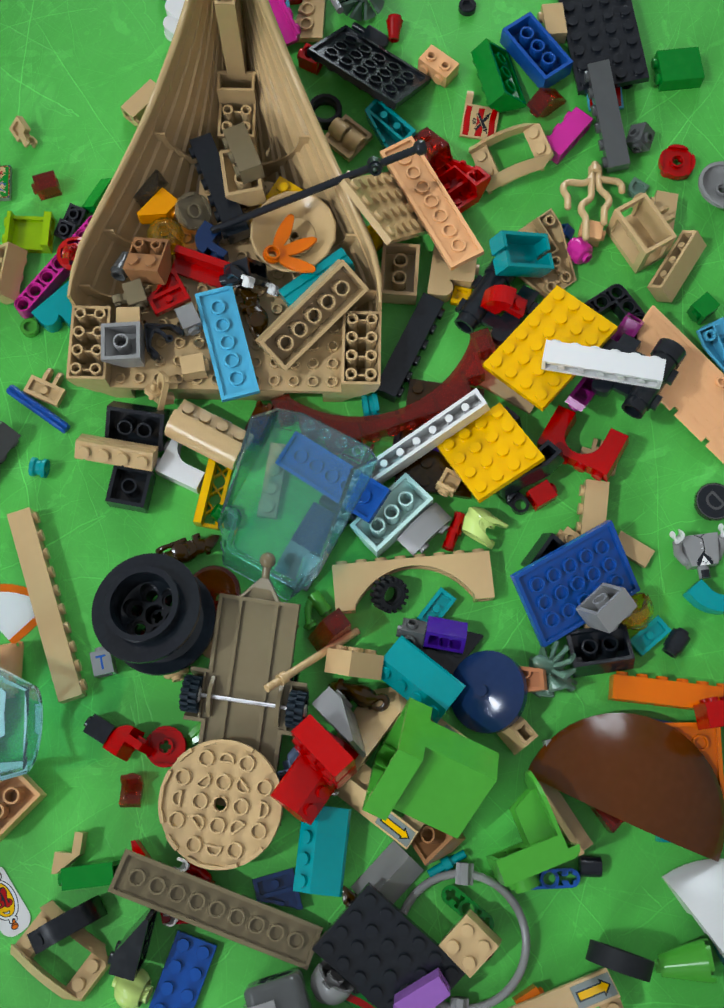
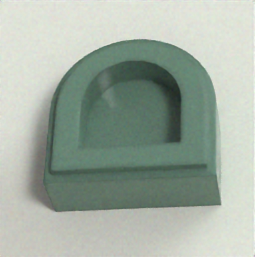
(636, 186)

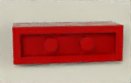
(198, 266)

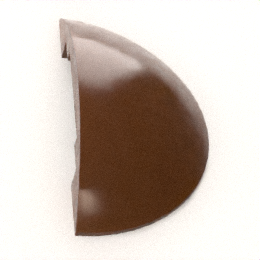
(639, 775)

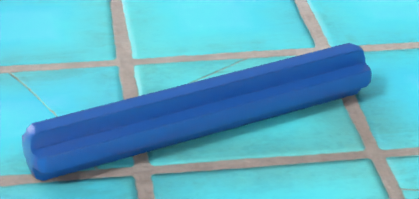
(38, 409)

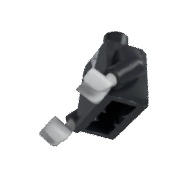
(246, 274)

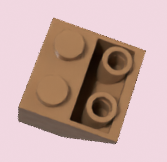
(149, 260)

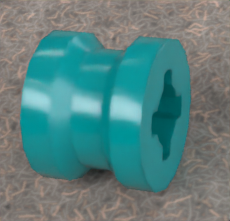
(39, 467)

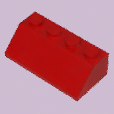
(304, 790)

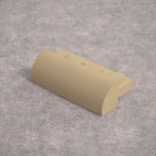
(205, 433)

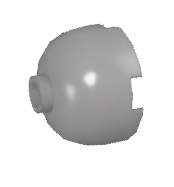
(329, 985)

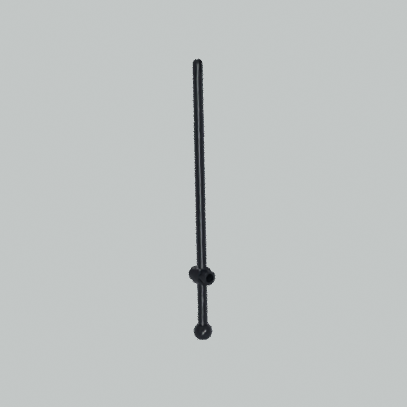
(374, 166)

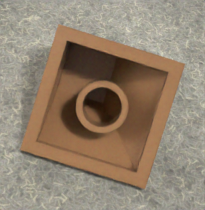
(434, 844)

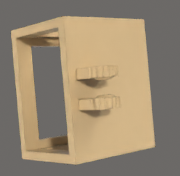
(643, 234)

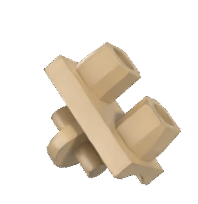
(159, 392)

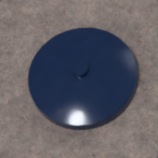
(492, 694)

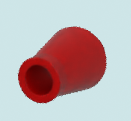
(394, 25)

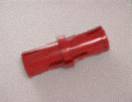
(453, 532)

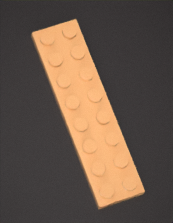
(433, 206)

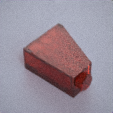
(329, 629)

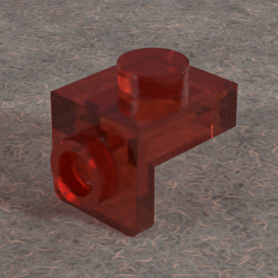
(131, 790)

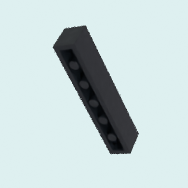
(209, 165)
(409, 347)

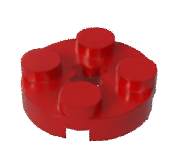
(671, 170)
(175, 739)

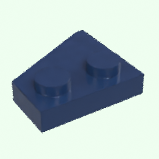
(278, 889)

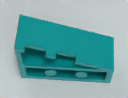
(387, 124)

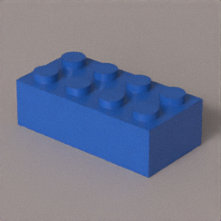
(536, 51)

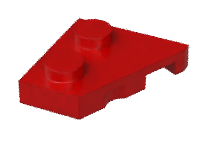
(168, 296)

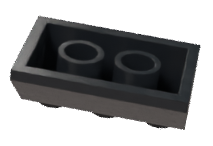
(600, 651)

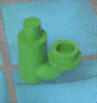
(321, 606)

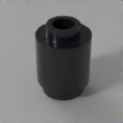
(676, 642)

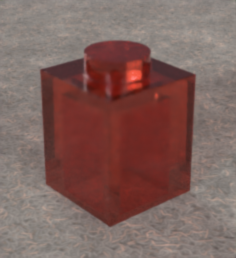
(46, 185)

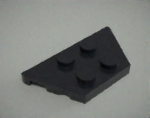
(450, 660)

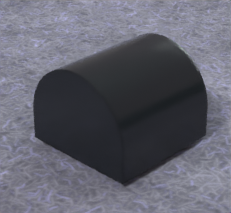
(590, 866)

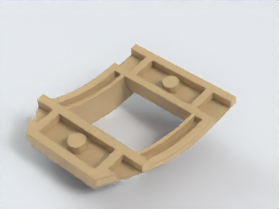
(537, 142)
(85, 977)

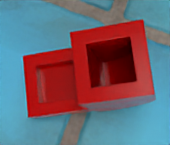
(504, 298)
(125, 740)

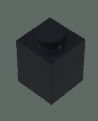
(98, 728)

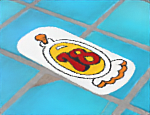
(13, 911)

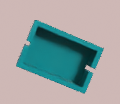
(518, 254)

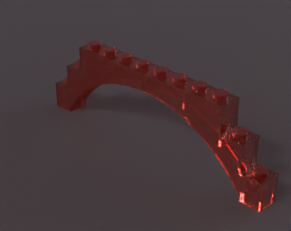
(374, 427)

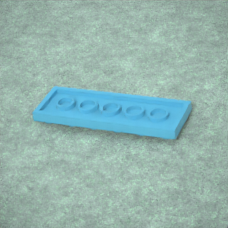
(227, 343)

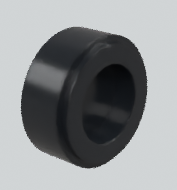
(467, 7)

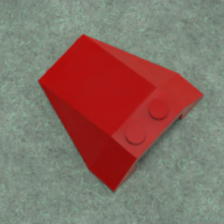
(463, 183)

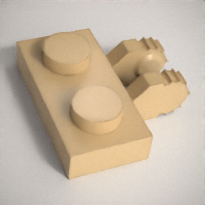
(44, 390)

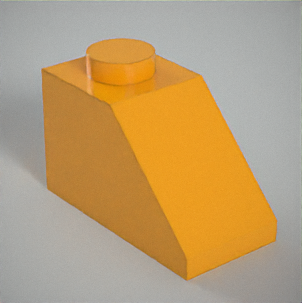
(159, 206)

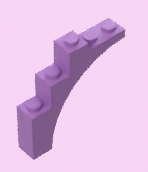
(424, 993)

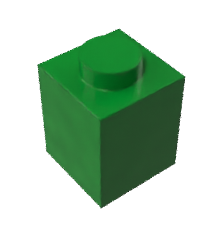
(702, 308)

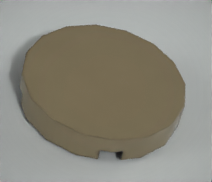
(192, 210)

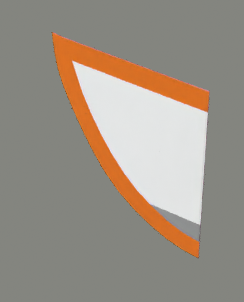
(15, 612)

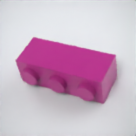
(568, 133)

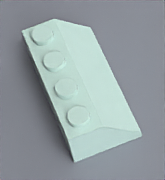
(398, 511)

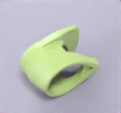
(476, 523)

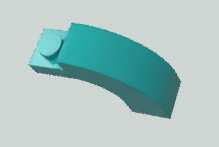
(704, 598)

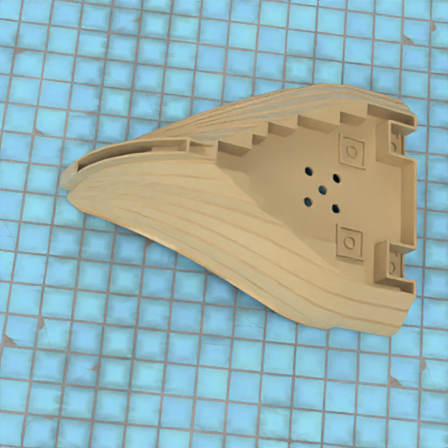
(220, 72)

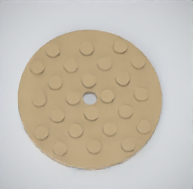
(189, 811)

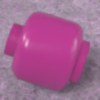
(579, 250)

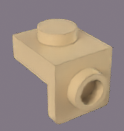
(448, 483)

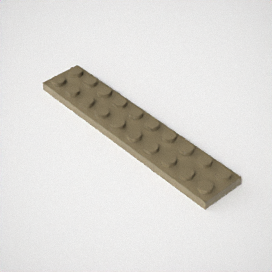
(215, 909)

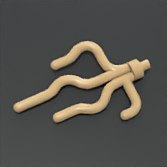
(593, 181)

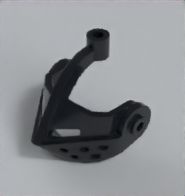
(152, 328)

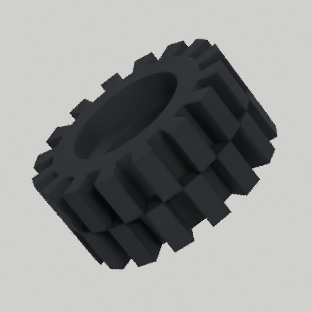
(398, 597)

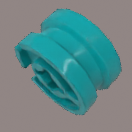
(370, 404)

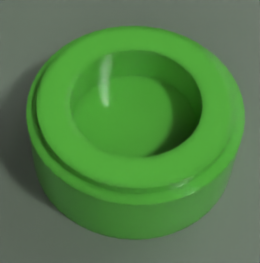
(30, 327)

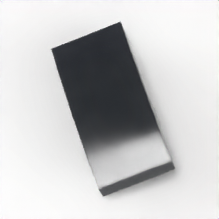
(71, 222)

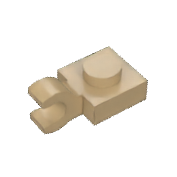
(21, 130)

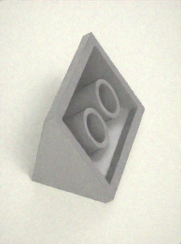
(390, 873)

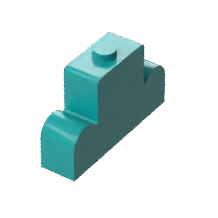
(54, 310)

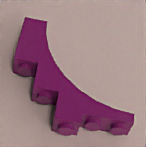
(582, 394)

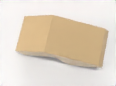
(65, 859)

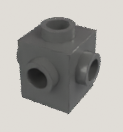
(640, 137)
(413, 631)

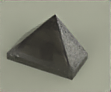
(150, 188)

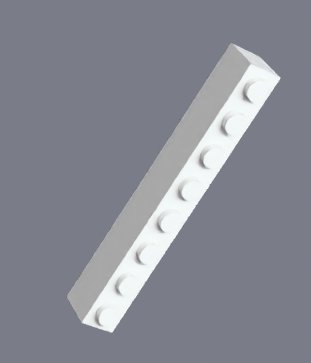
(429, 435)

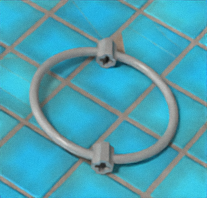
(464, 875)

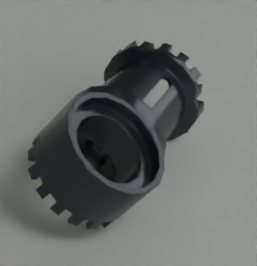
(513, 498)

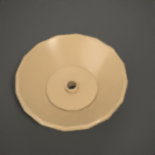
(311, 219)

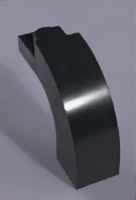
(67, 924)

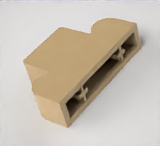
(443, 279)

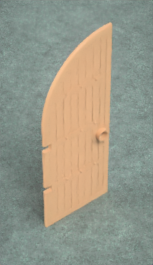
(696, 389)

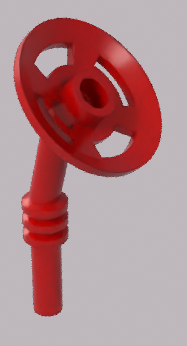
(68, 252)

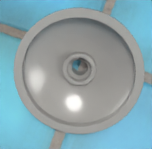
(712, 184)

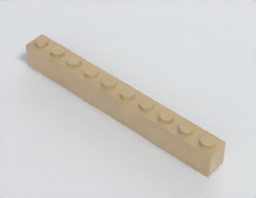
(46, 605)

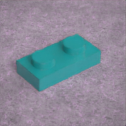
(437, 605)
(649, 636)

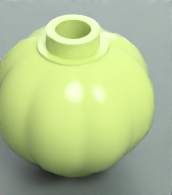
(133, 993)

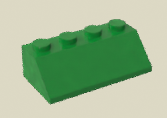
(497, 77)

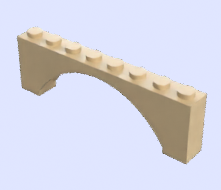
(468, 569)

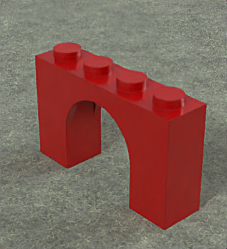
(598, 463)

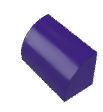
(445, 634)

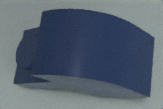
(208, 242)

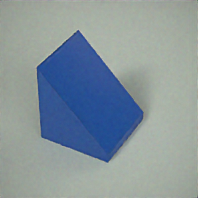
(568, 231)

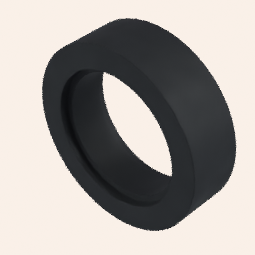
(620, 960)

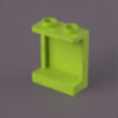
(30, 232)

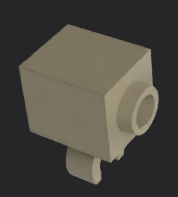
(133, 295)

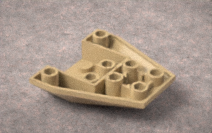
(564, 273)

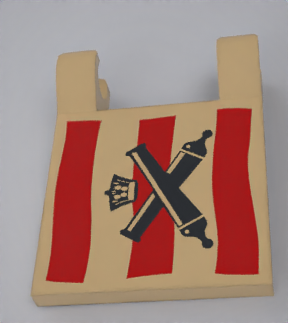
(478, 120)

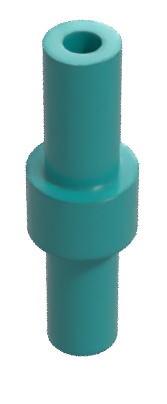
(446, 863)

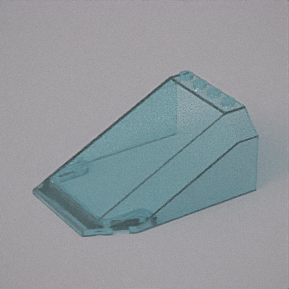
(291, 497)

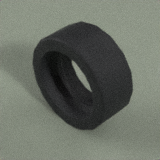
(327, 99)

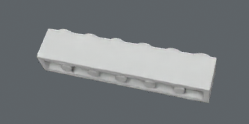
(603, 364)

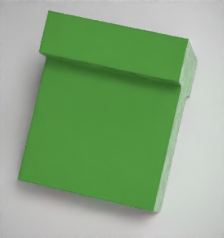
(429, 773)

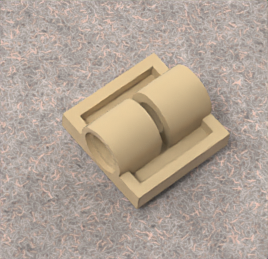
(347, 137)

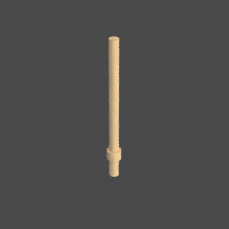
(284, 677)

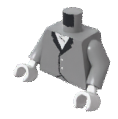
(699, 550)

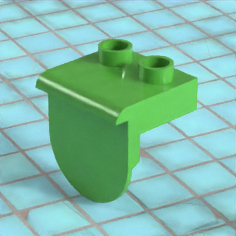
(541, 841)

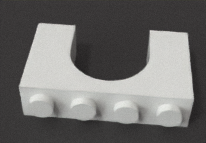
(175, 470)

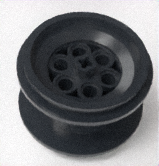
(173, 633)

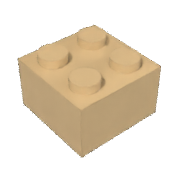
(354, 662)
(470, 943)

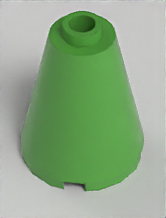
(688, 962)

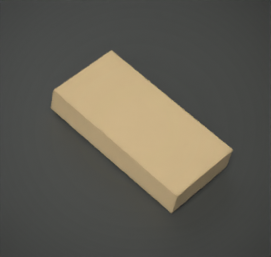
(635, 550)

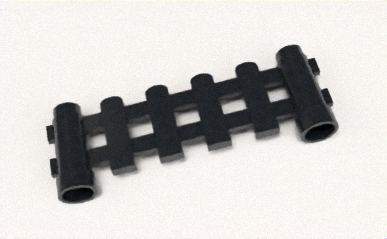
(637, 398)

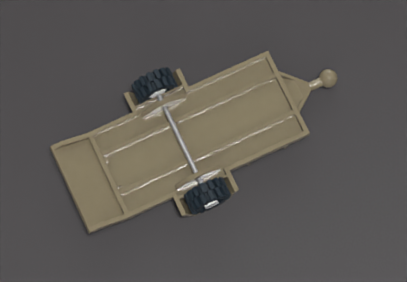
(249, 648)

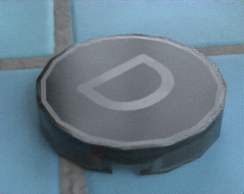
(710, 501)

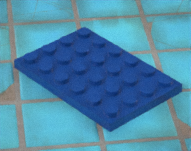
(567, 576)

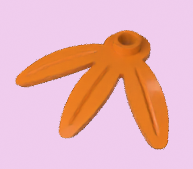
(283, 252)

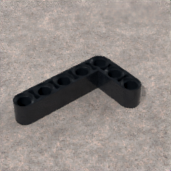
(615, 304)

